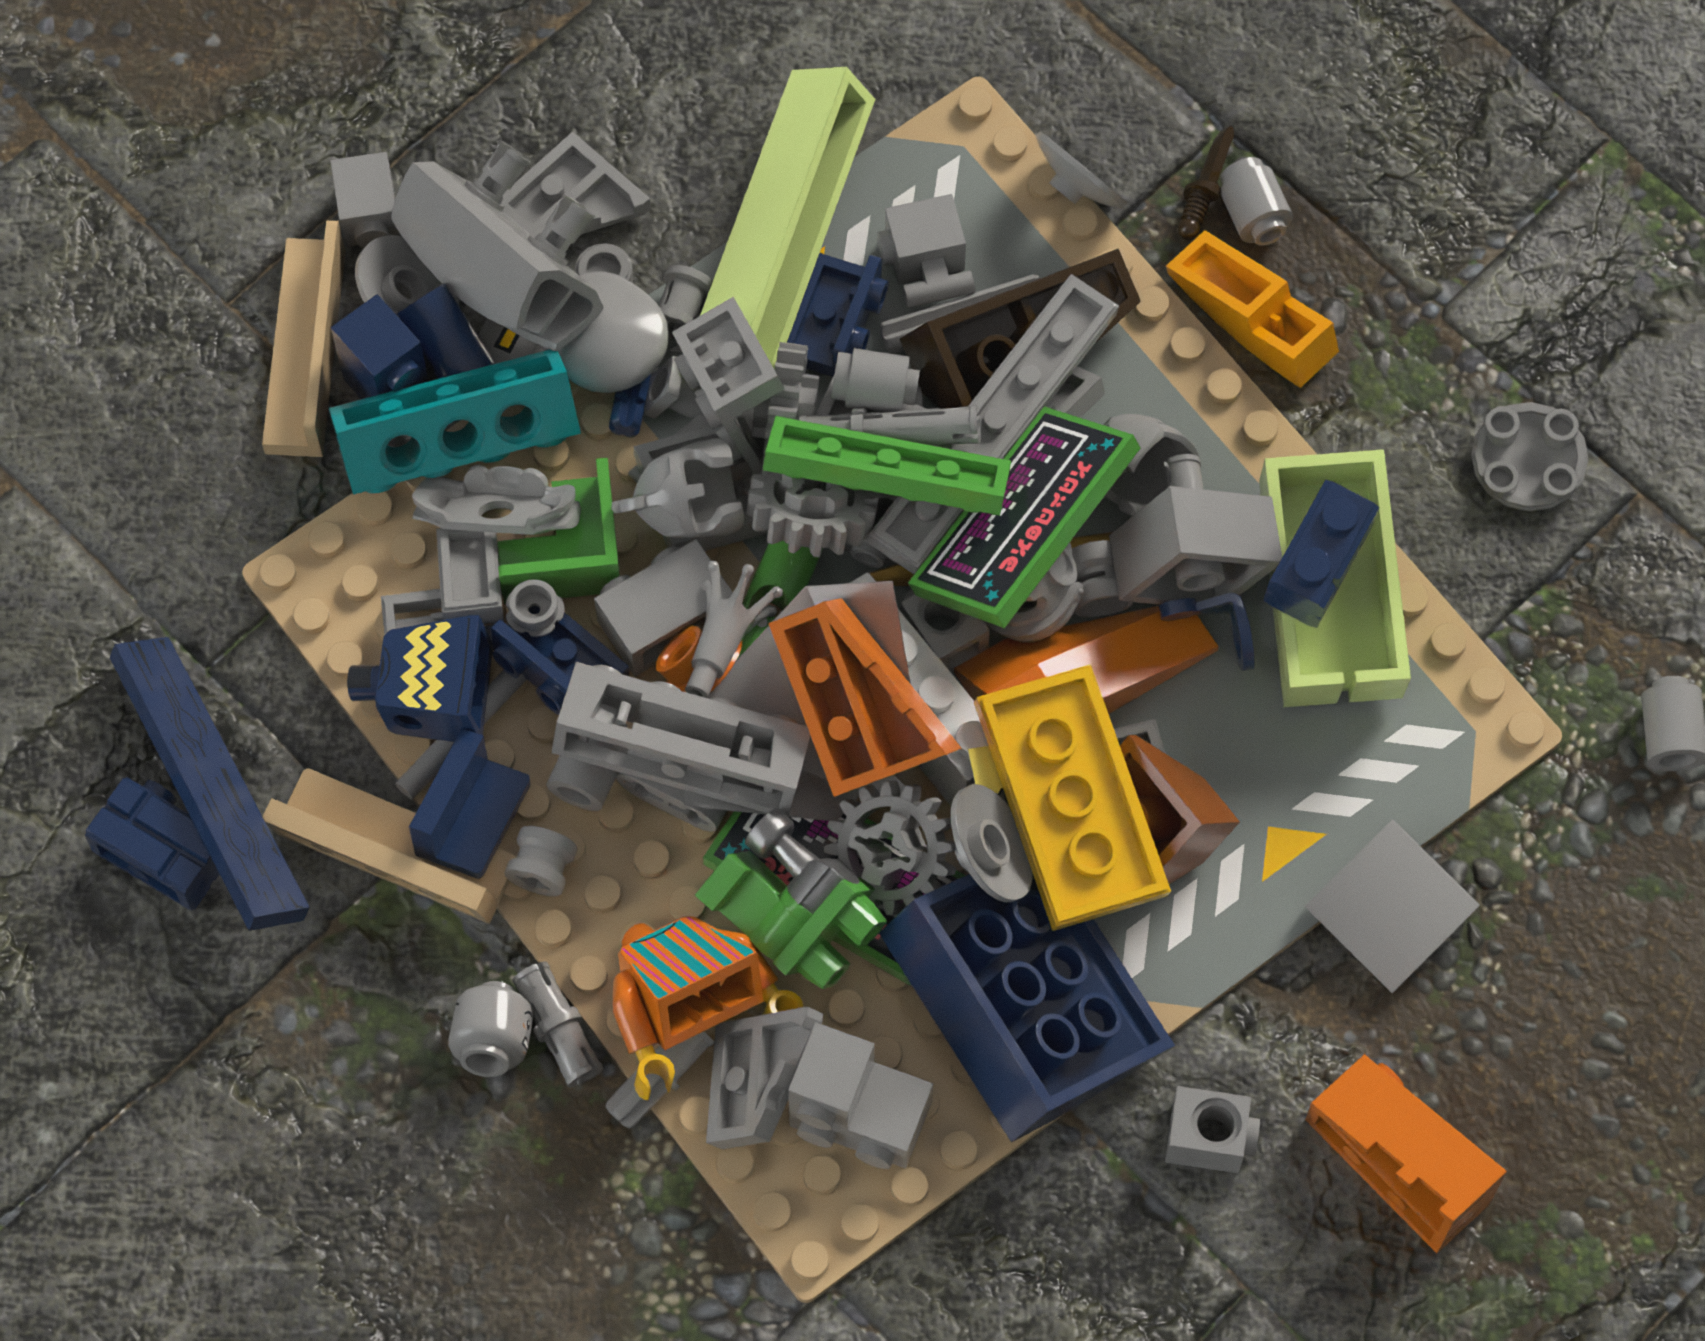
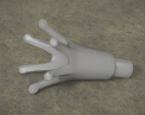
(725, 628)

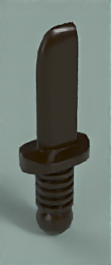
(1206, 189)

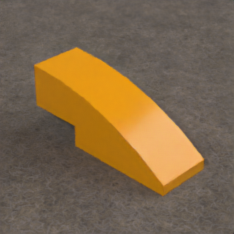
(1255, 308)

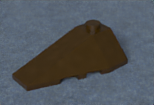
(969, 345)

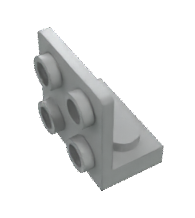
(731, 369)

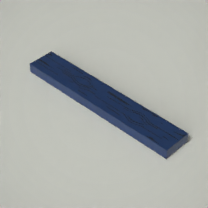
(209, 784)

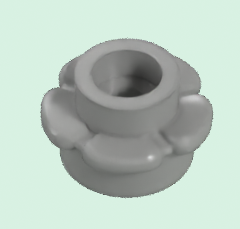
(531, 594)

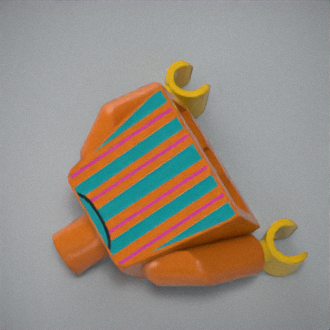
(684, 983)

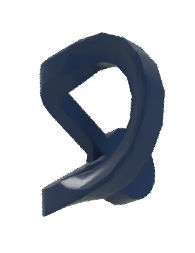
(1223, 604)

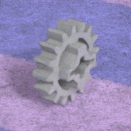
(795, 400)
(810, 512)
(903, 825)

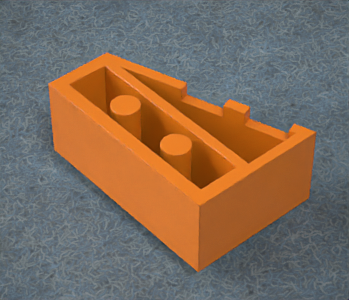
(855, 699)
(1405, 1151)

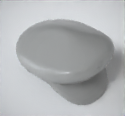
(621, 342)

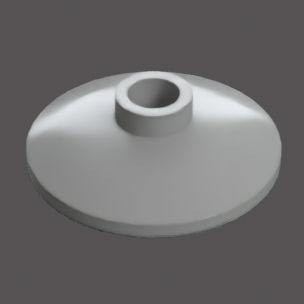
(1075, 179)
(393, 272)
(990, 843)

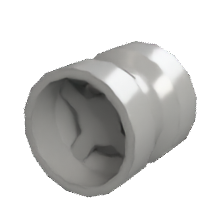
(1098, 578)

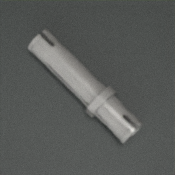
(920, 426)

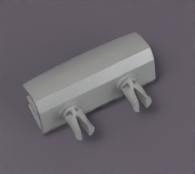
(489, 257)

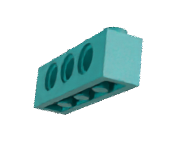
(429, 407)

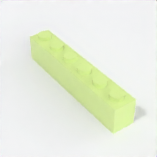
(791, 201)

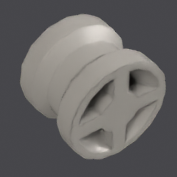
(541, 861)

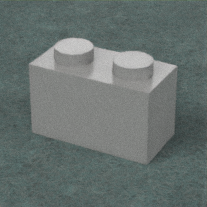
(656, 604)

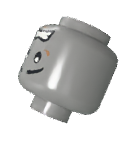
(490, 1029)

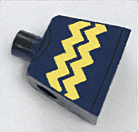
(429, 678)

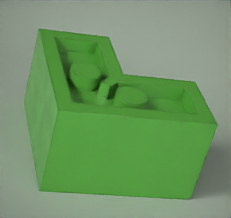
(575, 559)

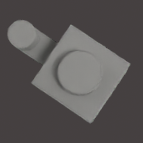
(926, 244)

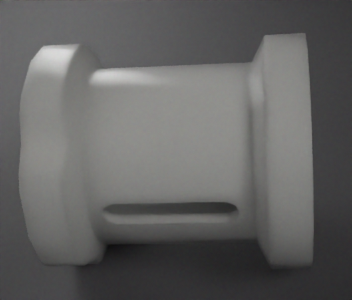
(683, 295)

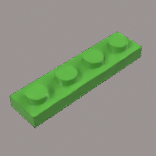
(887, 465)

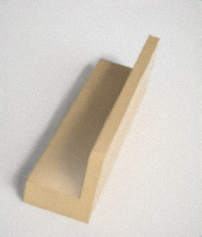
(304, 345)
(378, 840)

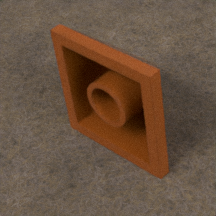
(1179, 807)

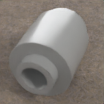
(1255, 201)
(874, 381)

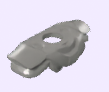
(526, 492)

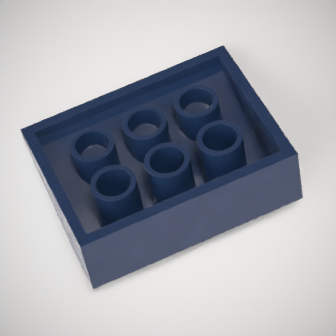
(1024, 1007)

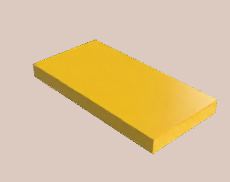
(1072, 797)

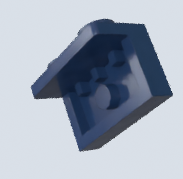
(837, 310)
(550, 658)

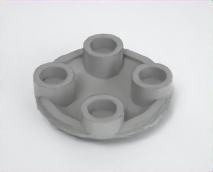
(1530, 455)

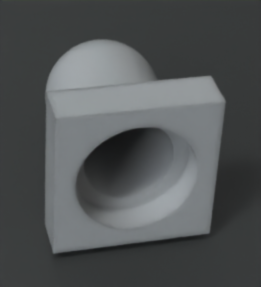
(670, 391)

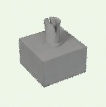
(1194, 541)

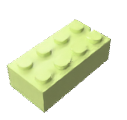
(1363, 632)

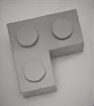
(855, 1101)

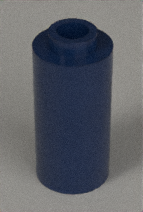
(445, 334)

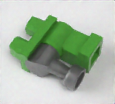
(795, 920)

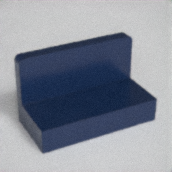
(467, 808)

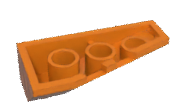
(1125, 651)

